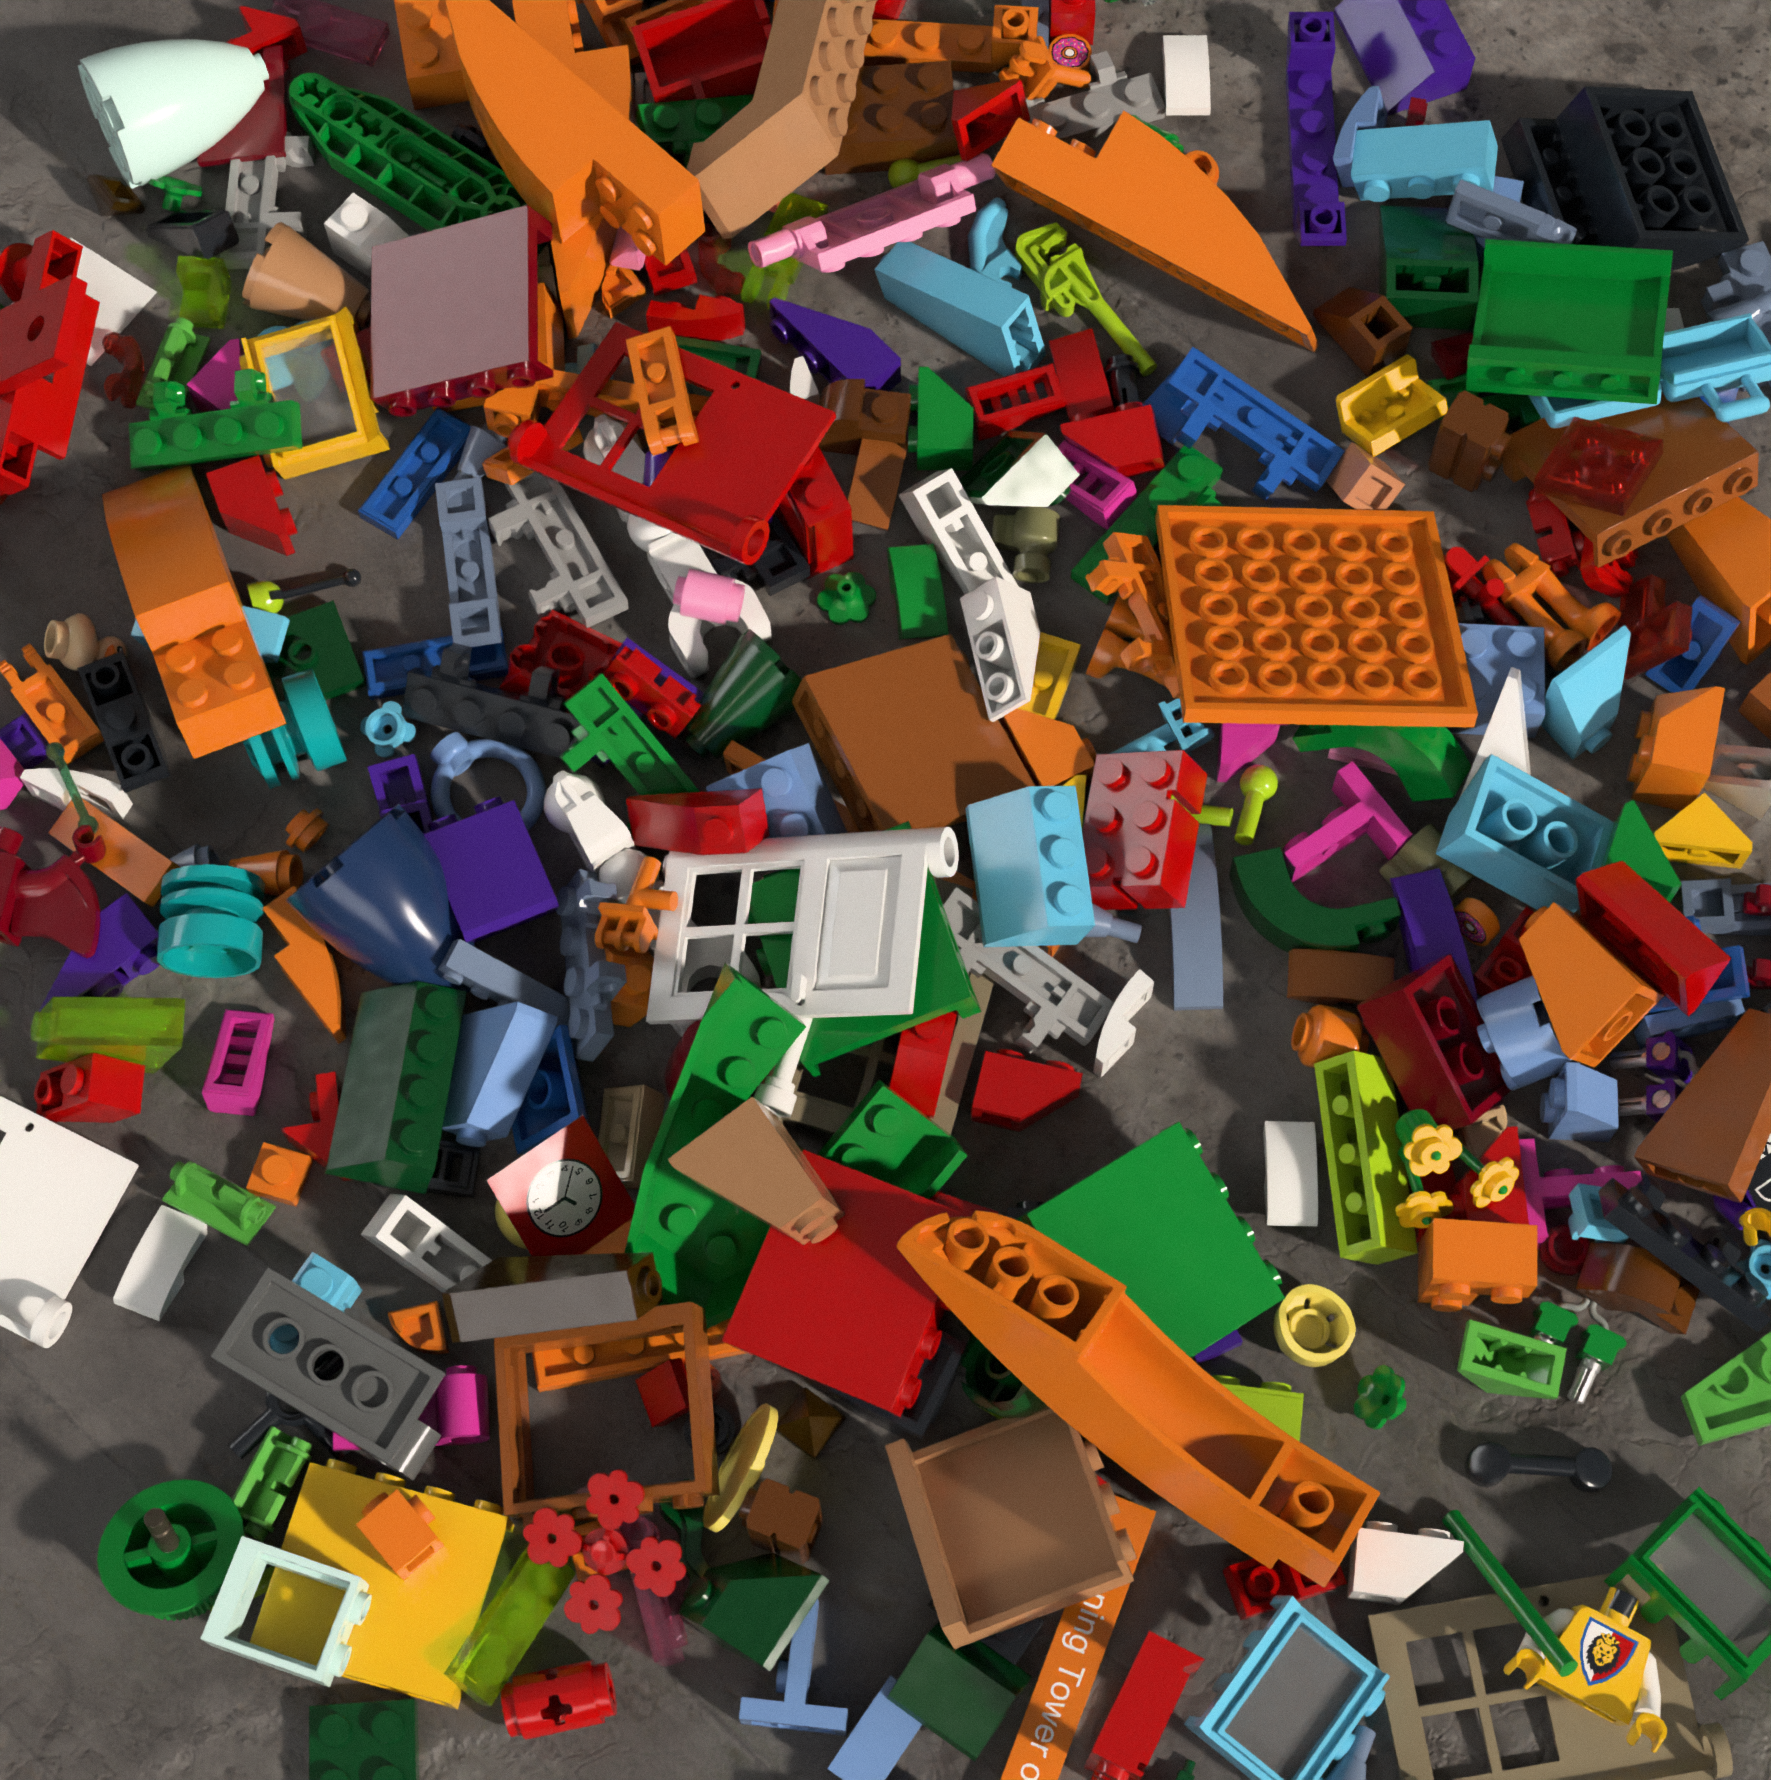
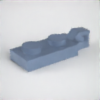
(1503, 218)

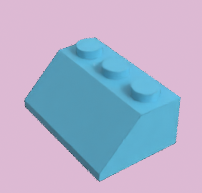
(1524, 836)
(1030, 868)

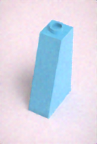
(963, 307)

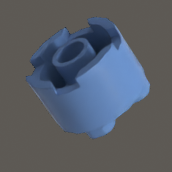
(1520, 1034)

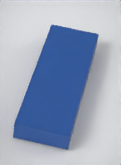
(414, 474)
(388, 666)

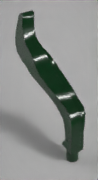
(689, 1526)

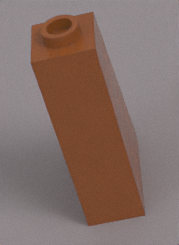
(1720, 1119)

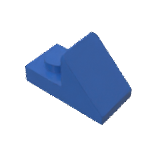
(1710, 633)

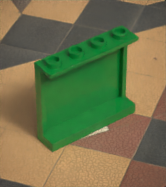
(1570, 321)
(940, 979)
(1168, 1237)

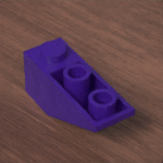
(835, 346)
(123, 952)

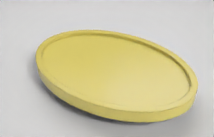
(741, 1467)

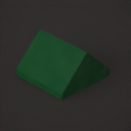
(958, 1691)

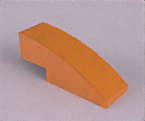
(309, 965)

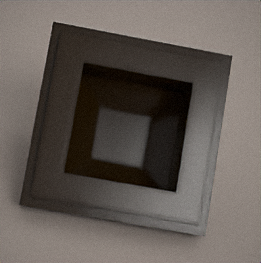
(114, 196)
(810, 1423)

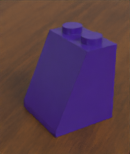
(491, 870)

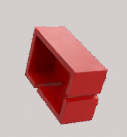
(705, 50)
(1140, 832)

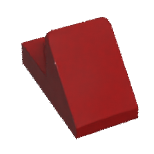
(269, 30)
(316, 1137)

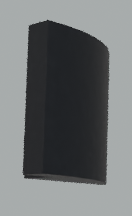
(1629, 173)

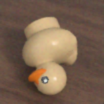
(77, 642)

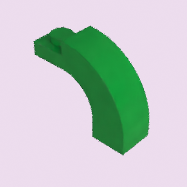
(1423, 757)

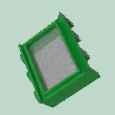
(1710, 1583)

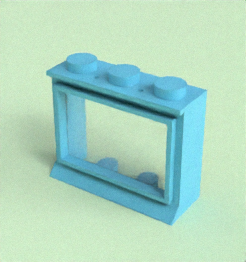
(1290, 1699)

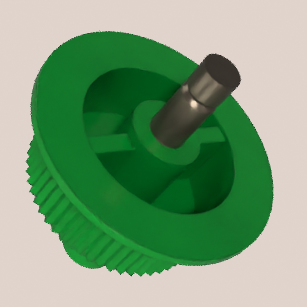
(170, 1549)

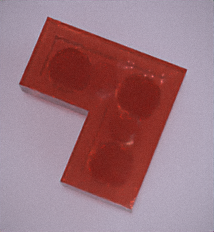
(1655, 630)

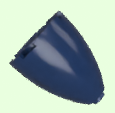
(385, 903)

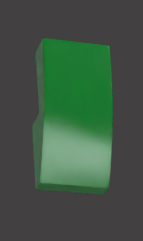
(917, 591)

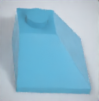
(1587, 697)

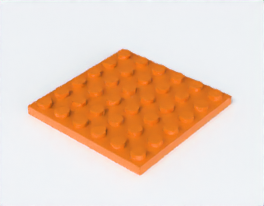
(1312, 617)

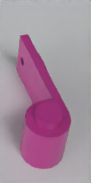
(455, 1411)

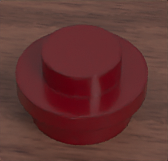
(1562, 1253)

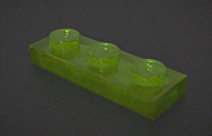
(508, 1628)

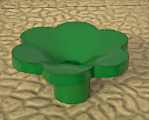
(174, 191)
(846, 598)
(1380, 1397)

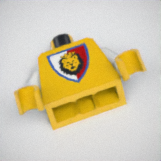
(1614, 1667)

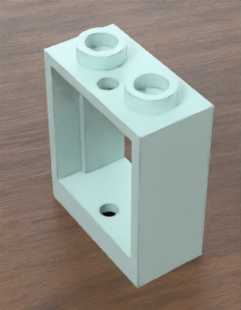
(239, 1591)

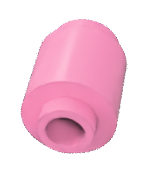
(709, 597)

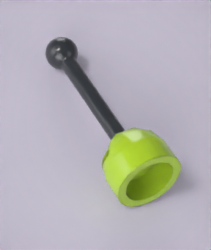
(270, 598)

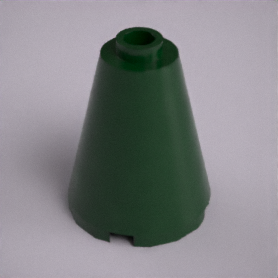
(743, 698)

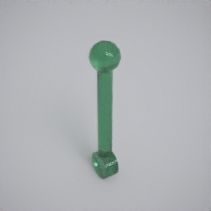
(55, 752)

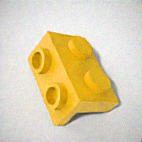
(1388, 406)

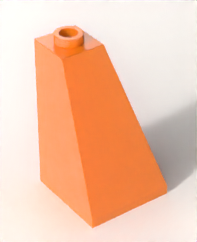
(1731, 566)

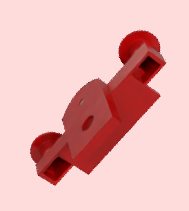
(41, 352)

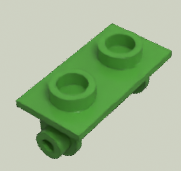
(175, 360)
(217, 1202)
(269, 1481)

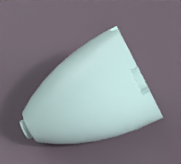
(169, 100)

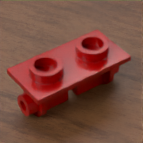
(1562, 547)
(665, 706)

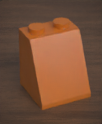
(1584, 984)

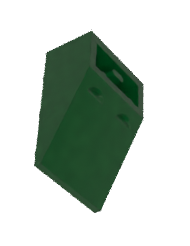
(1427, 267)

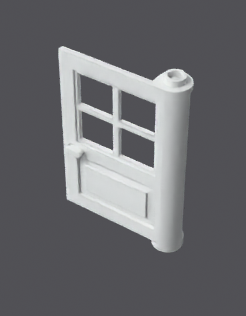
(850, 929)
(52, 1212)

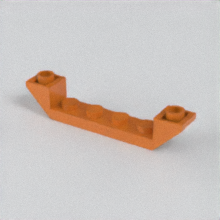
(966, 46)
(515, 405)

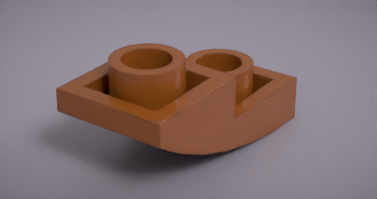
(876, 482)
(1336, 976)

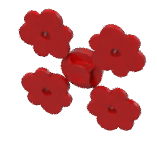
(604, 1551)

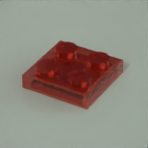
(1598, 466)

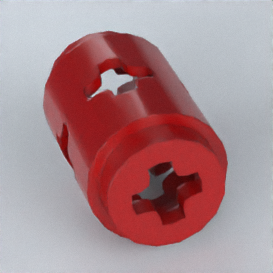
(583, 1688)

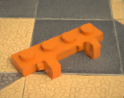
(1139, 578)

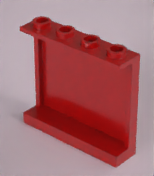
(851, 1303)

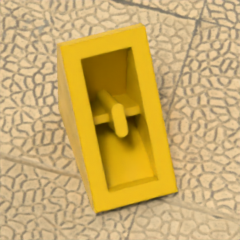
(1704, 837)

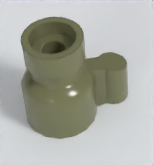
(1034, 535)
(1420, 855)

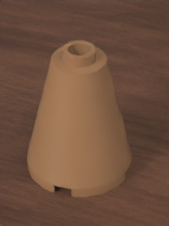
(302, 281)

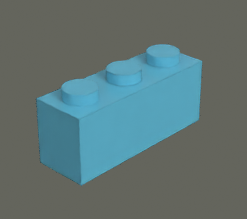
(1423, 160)

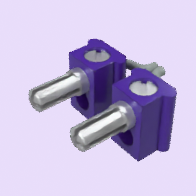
(1670, 1061)

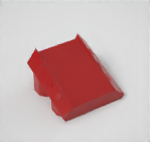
(562, 645)

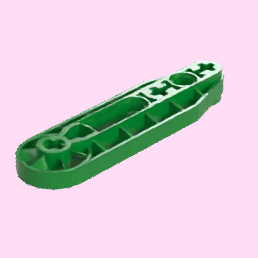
(370, 141)

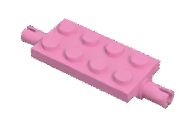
(876, 222)

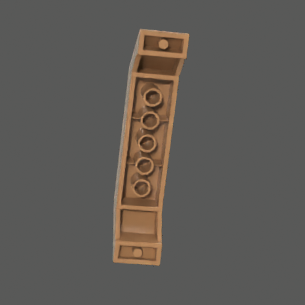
(794, 115)

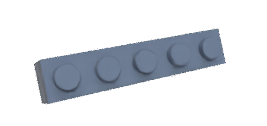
(499, 981)

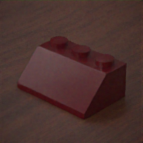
(1432, 1044)

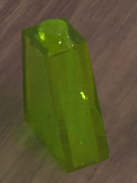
(118, 1027)

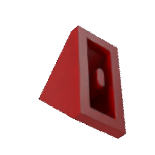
(986, 114)

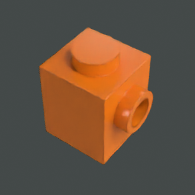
(400, 1531)

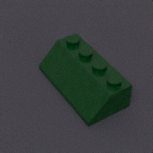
(396, 1085)

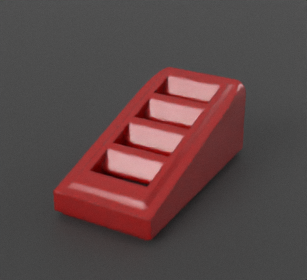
(1006, 419)

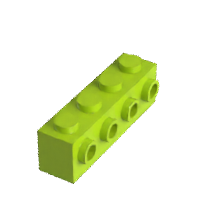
(1363, 1157)

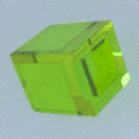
(205, 291)

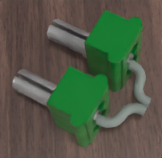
(1598, 1342)

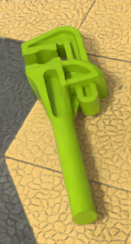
(1071, 282)

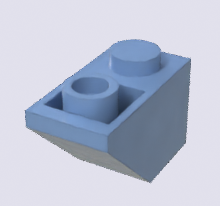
(1580, 1105)

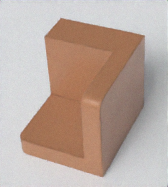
(1364, 480)

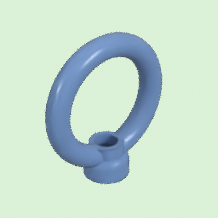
(456, 755)

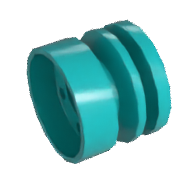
(307, 731)
(211, 921)

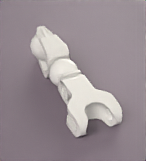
(670, 555)
(606, 847)

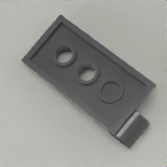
(368, 1404)

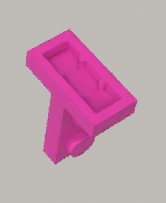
(1365, 814)
(1554, 1188)

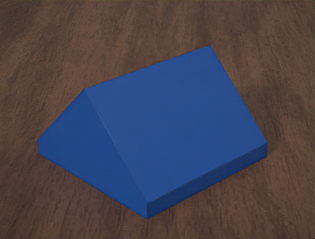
(553, 1096)

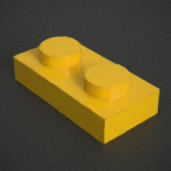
(1052, 674)

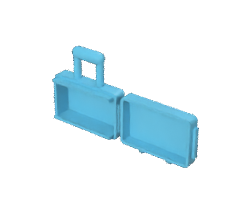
(1693, 365)

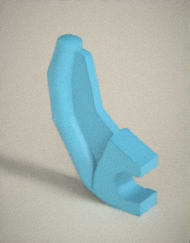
(986, 247)

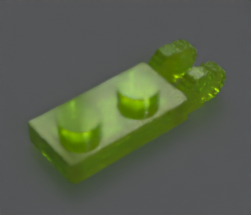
(785, 271)

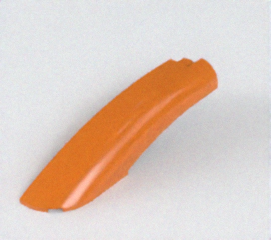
(1138, 1393)

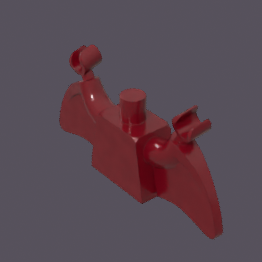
(52, 900)

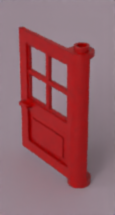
(708, 491)

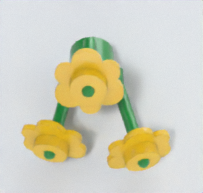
(1431, 1148)

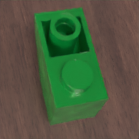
(944, 425)

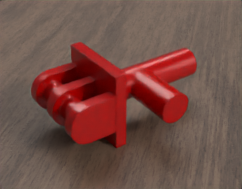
(1461, 574)

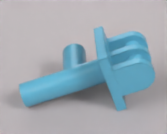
(1170, 732)

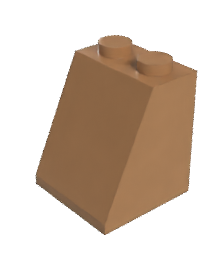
(763, 1172)

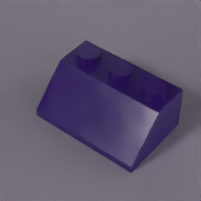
(1407, 48)

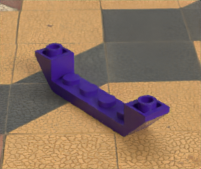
(1311, 130)

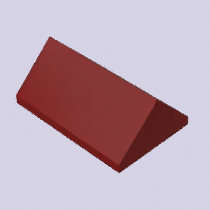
(1650, 934)

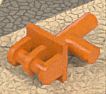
(1039, 72)
(630, 922)

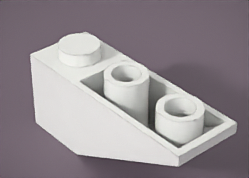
(1003, 643)

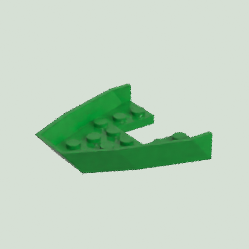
(701, 1240)

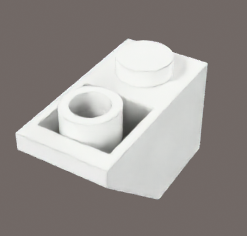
(1395, 1565)

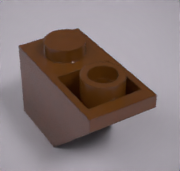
(1365, 328)

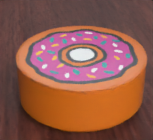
(1071, 51)
(1477, 921)

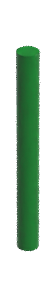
(1510, 1594)

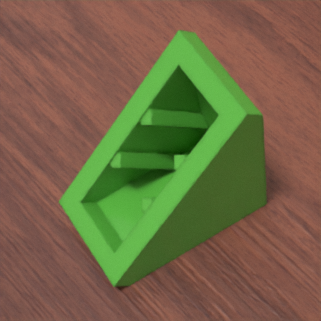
(1510, 1362)

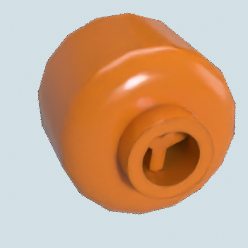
(1326, 1034)

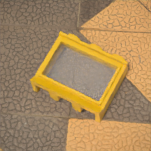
(326, 374)

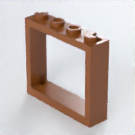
(515, 1418)

